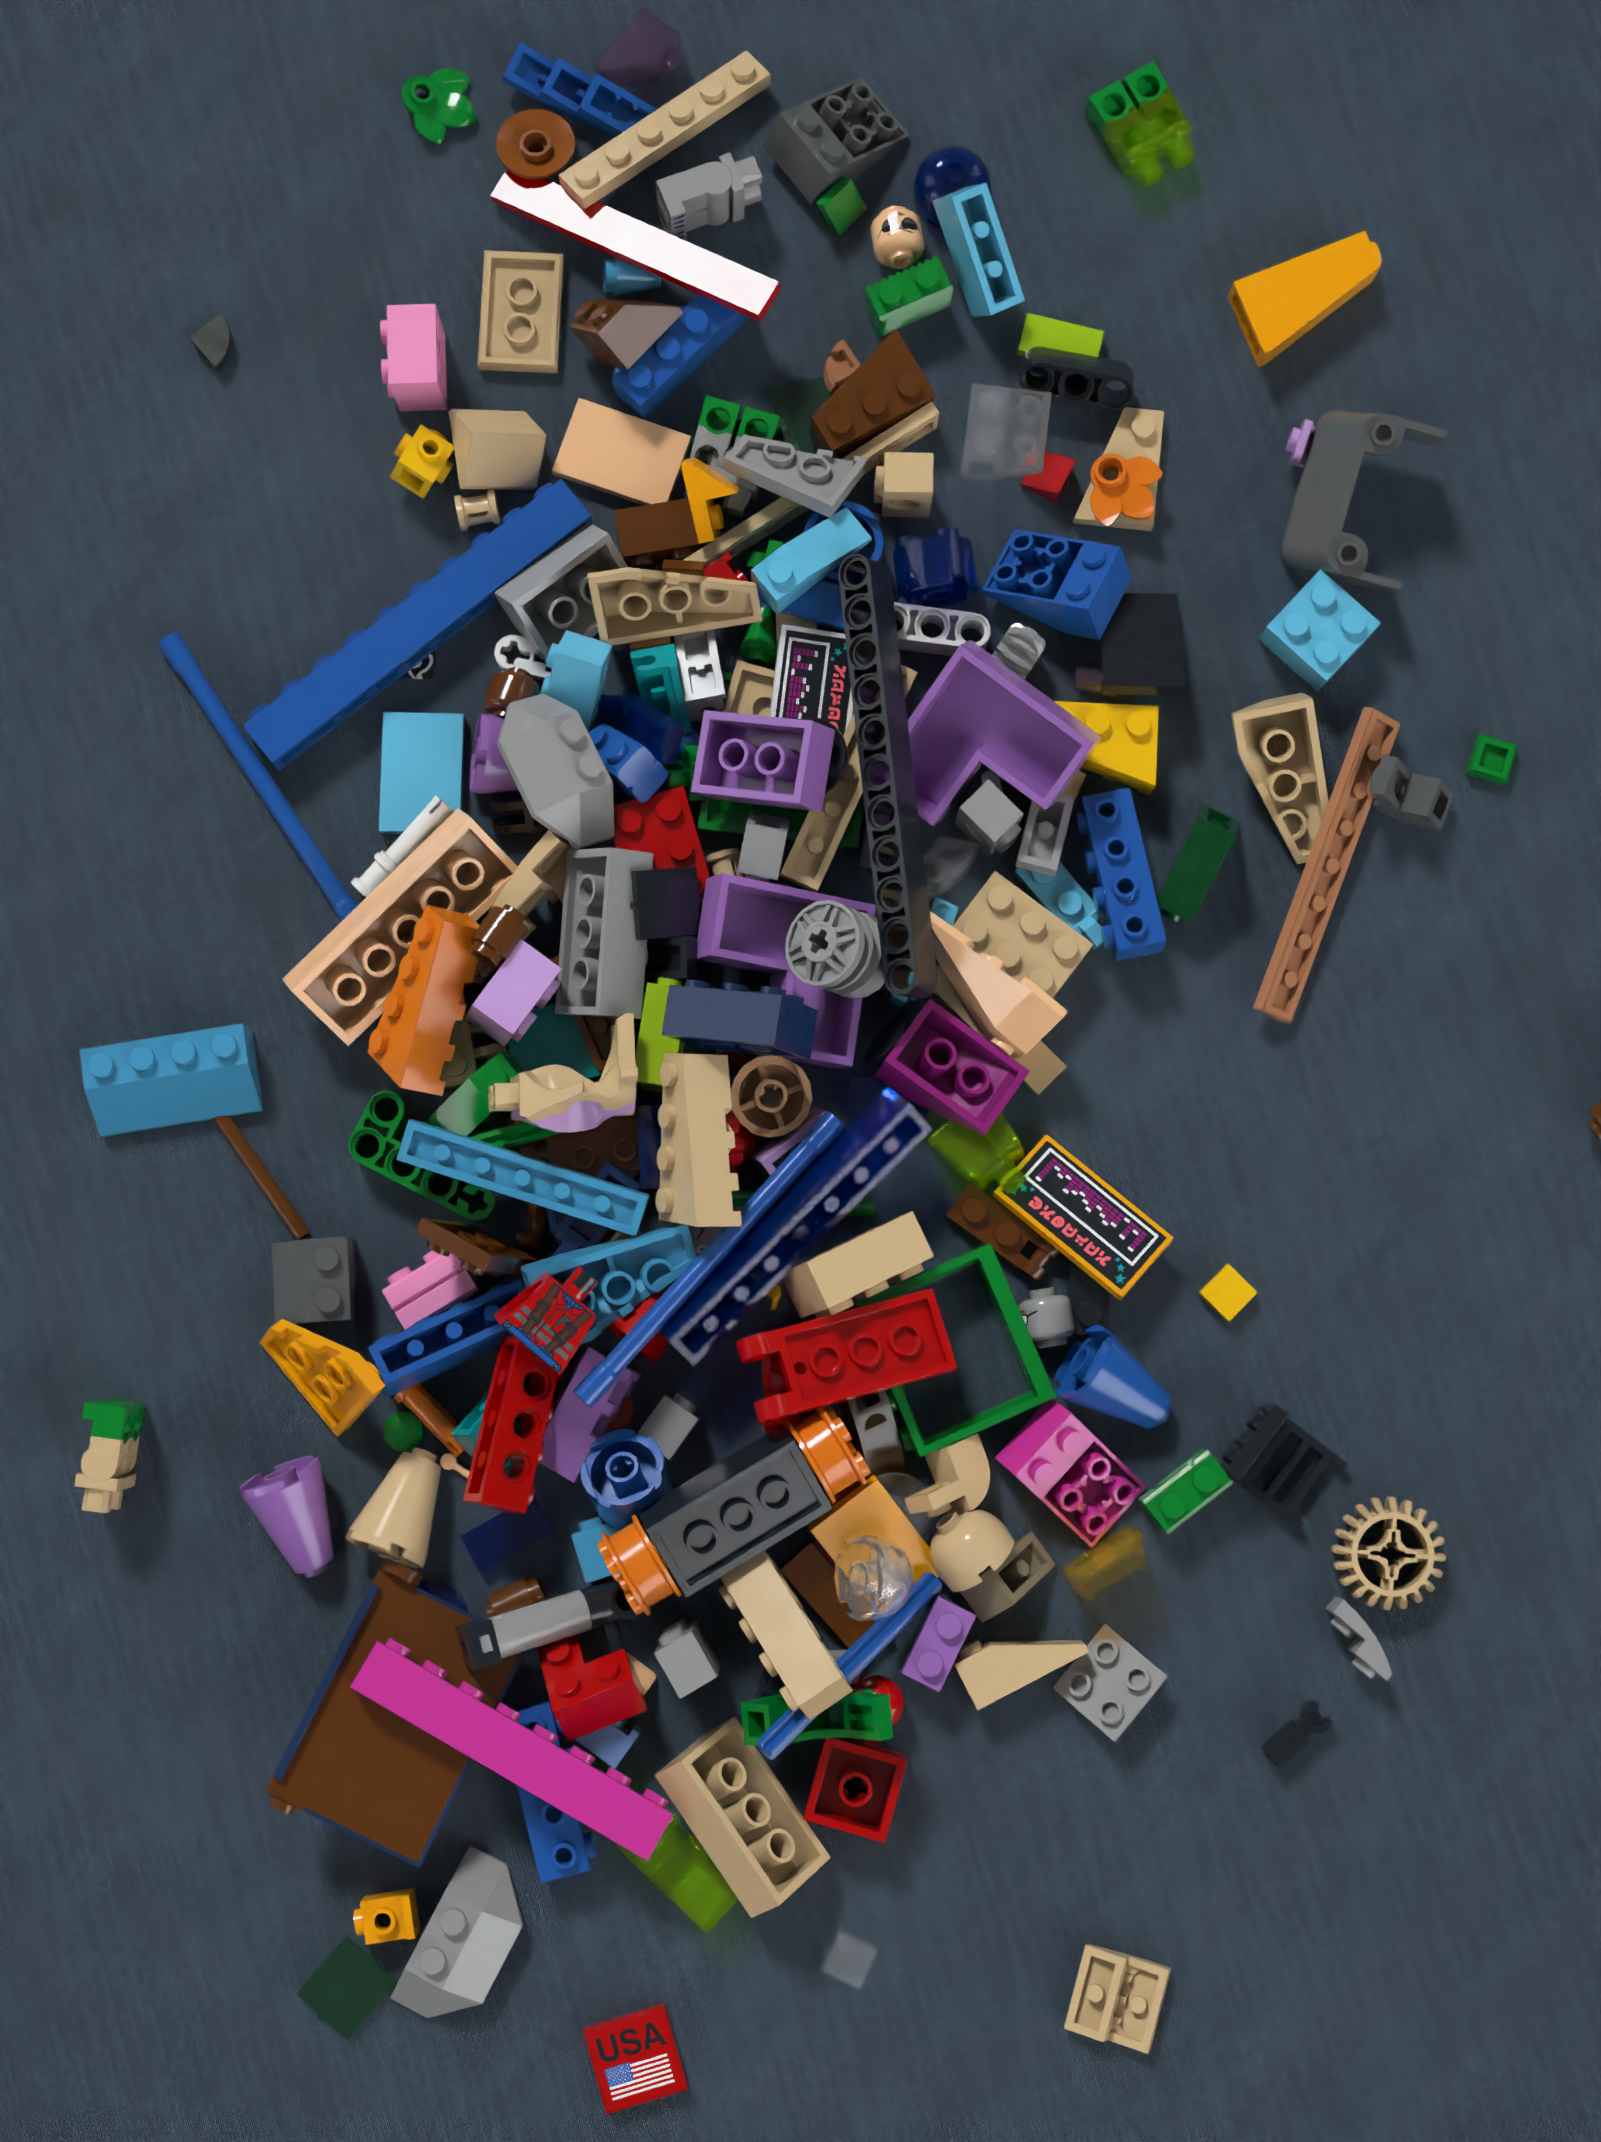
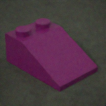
(952, 1070)

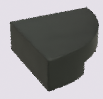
(214, 341)

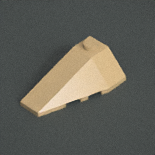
(1285, 763)

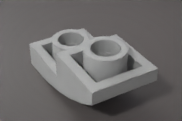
(1365, 1647)

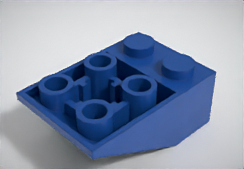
(1060, 581)

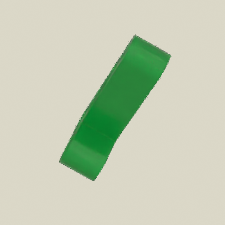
(421, 1179)

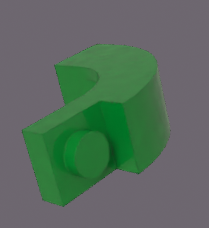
(854, 1716)

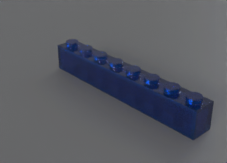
(797, 1222)

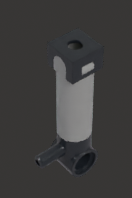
(532, 1626)

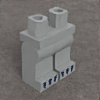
(707, 194)

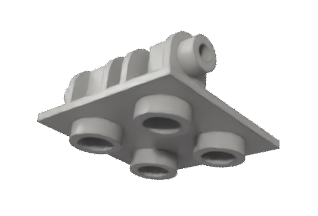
(1110, 1683)

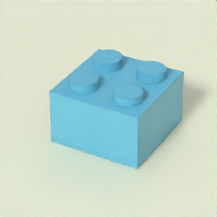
(1319, 630)

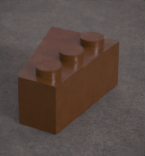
(871, 399)

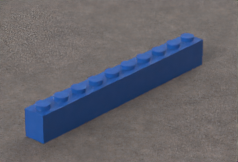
(414, 627)

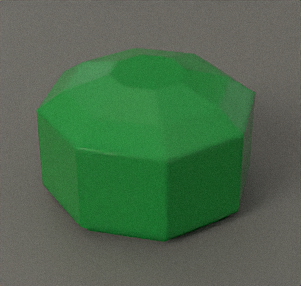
(403, 1431)

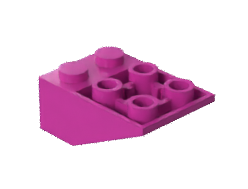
(1071, 1471)

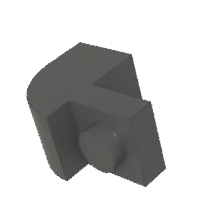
(1409, 796)

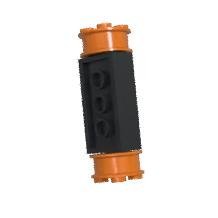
(733, 1510)

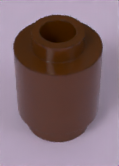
(498, 935)
(516, 1595)

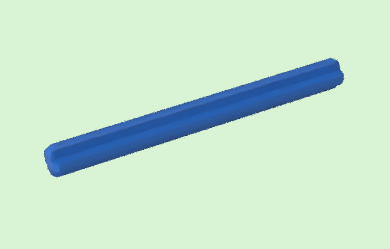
(855, 1660)

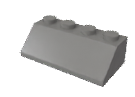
(598, 940)

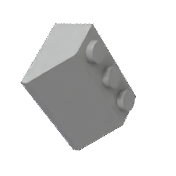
(555, 589)

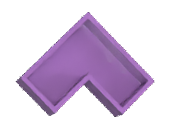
(992, 718)
(747, 928)

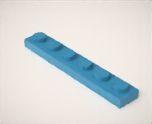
(523, 1177)

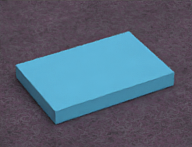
(418, 761)

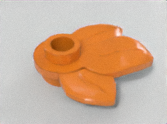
(1126, 493)

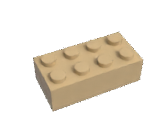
(743, 1817)

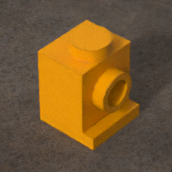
(398, 1905)

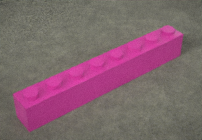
(512, 1749)

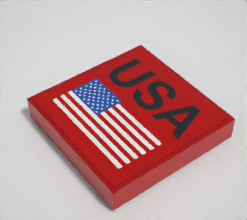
(635, 2058)

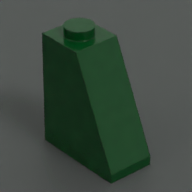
(1196, 864)

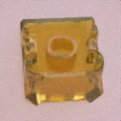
(1106, 1563)

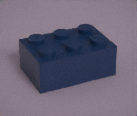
(740, 1019)

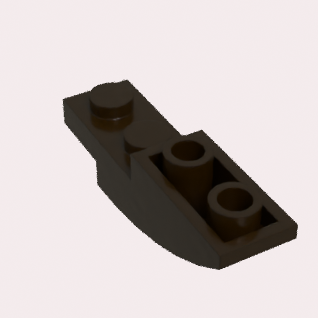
(874, 1432)

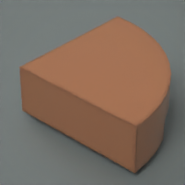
(839, 366)

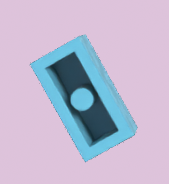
(578, 673)

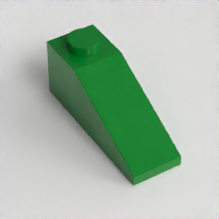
(468, 1107)

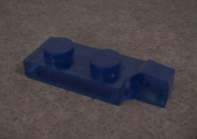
(644, 724)

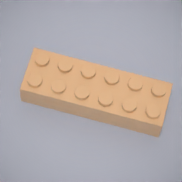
(360, 958)

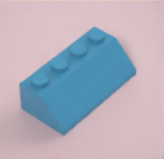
(172, 1079)

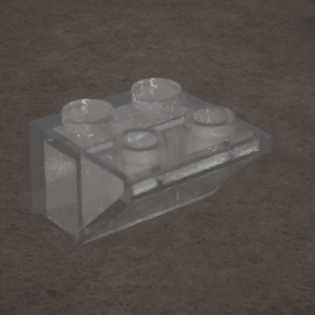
(1005, 432)

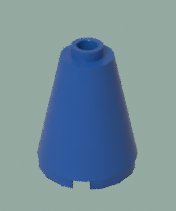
(1111, 1381)

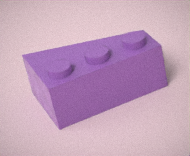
(578, 1426)

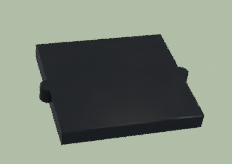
(665, 902)

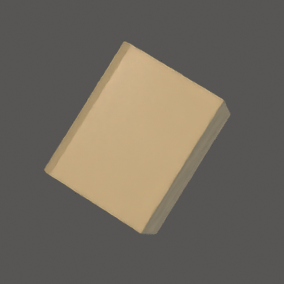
(496, 449)

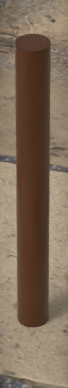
(262, 1177)

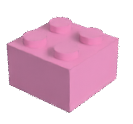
(415, 357)

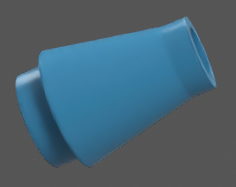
(626, 278)

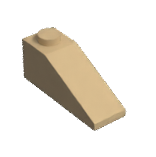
(1006, 1666)

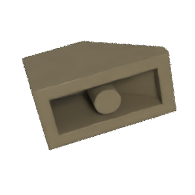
(1012, 1580)

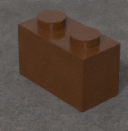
(656, 533)

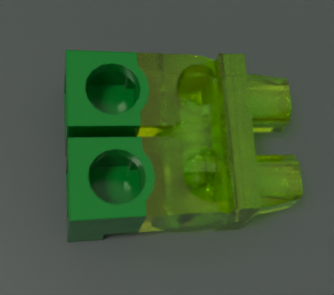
(1142, 124)

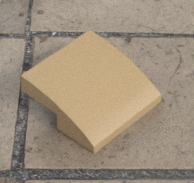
(1117, 1998)

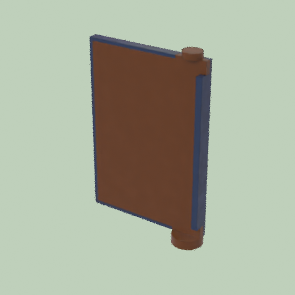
(363, 1762)

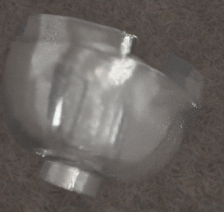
(873, 1577)

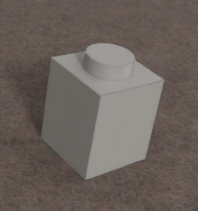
(670, 1423)

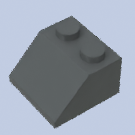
(315, 1280)

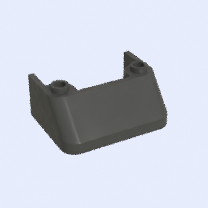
(1325, 489)

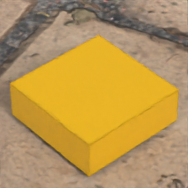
(1227, 1292)

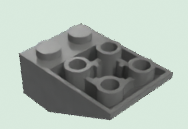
(833, 137)

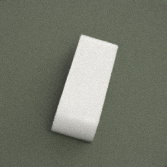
(950, 621)

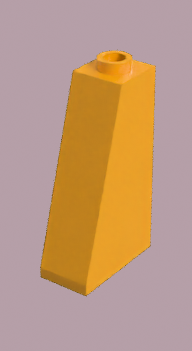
(1299, 293)

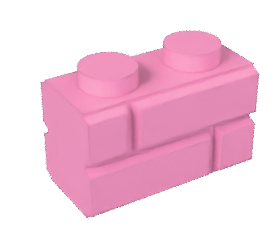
(429, 1288)

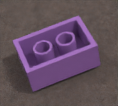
(763, 760)

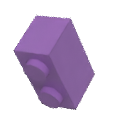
(937, 1642)

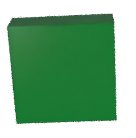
(841, 205)
(1491, 759)

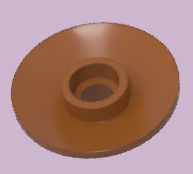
(530, 132)

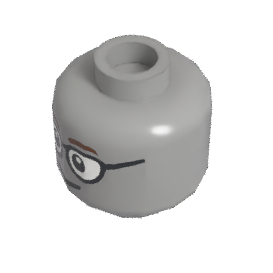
(1047, 1317)

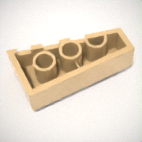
(696, 1142)
(786, 1635)

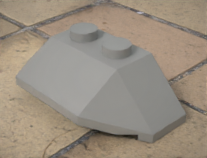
(558, 770)
(463, 1939)

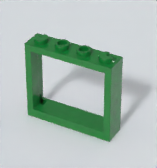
(1015, 1331)

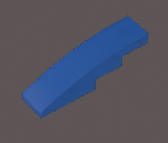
(574, 93)

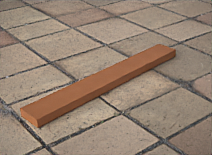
(1325, 867)

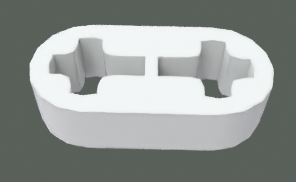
(536, 669)

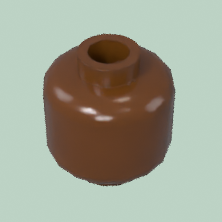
(507, 688)

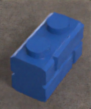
(628, 763)

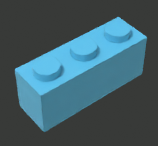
(978, 250)

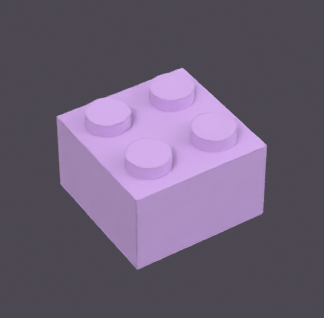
(511, 994)

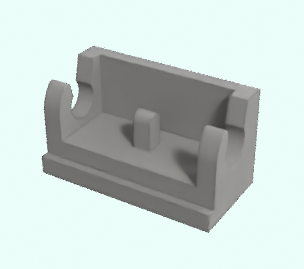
(700, 672)

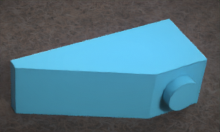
(808, 559)

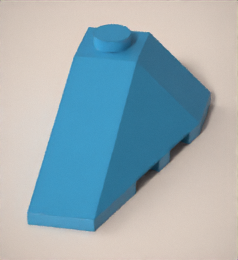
(624, 1268)

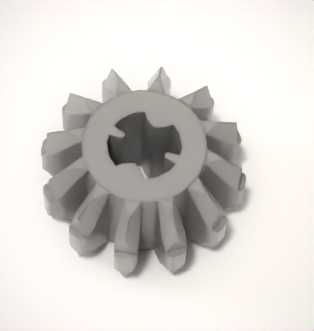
(1020, 649)

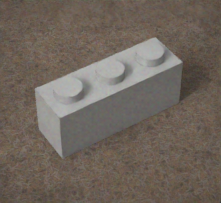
(686, 1657)

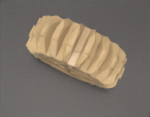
(1388, 1571)

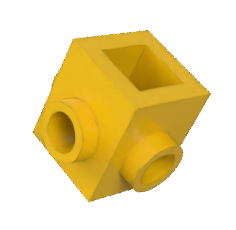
(422, 460)

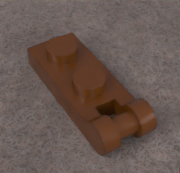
(1002, 1229)

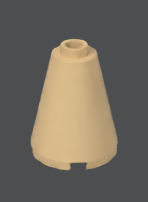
(400, 1511)

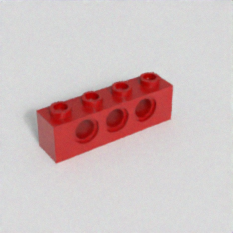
(497, 1439)

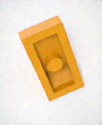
(702, 486)

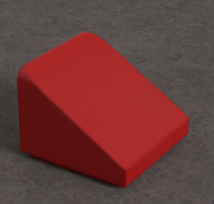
(1053, 476)

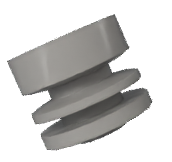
(836, 949)

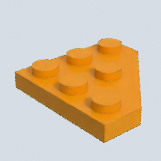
(326, 1373)

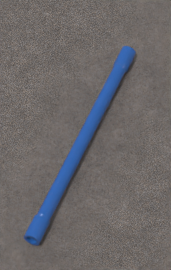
(187, 667)
(607, 1371)

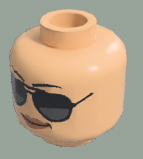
(897, 235)

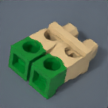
(110, 1452)

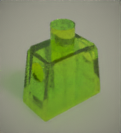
(981, 1157)

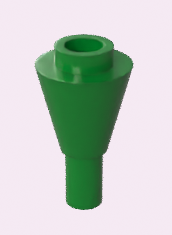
(760, 642)

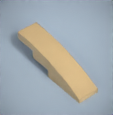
(528, 886)

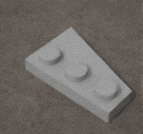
(799, 476)

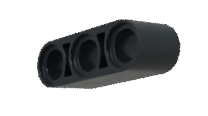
(1091, 392)

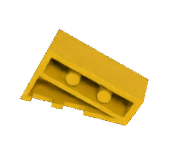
(1127, 742)

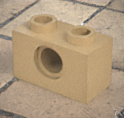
(905, 484)

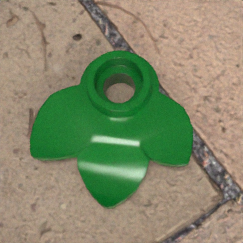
(443, 107)

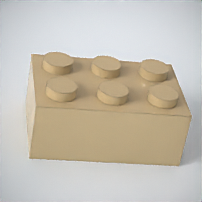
(1022, 935)
(858, 1267)

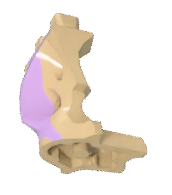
(567, 1101)

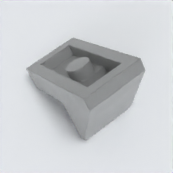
(1044, 836)

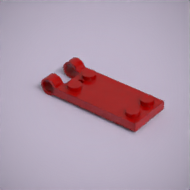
(853, 1354)

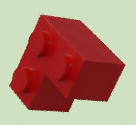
(588, 1692)

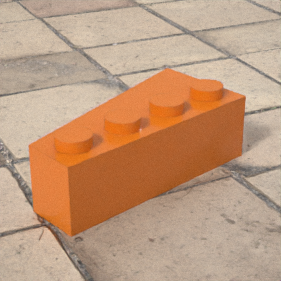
(426, 1001)

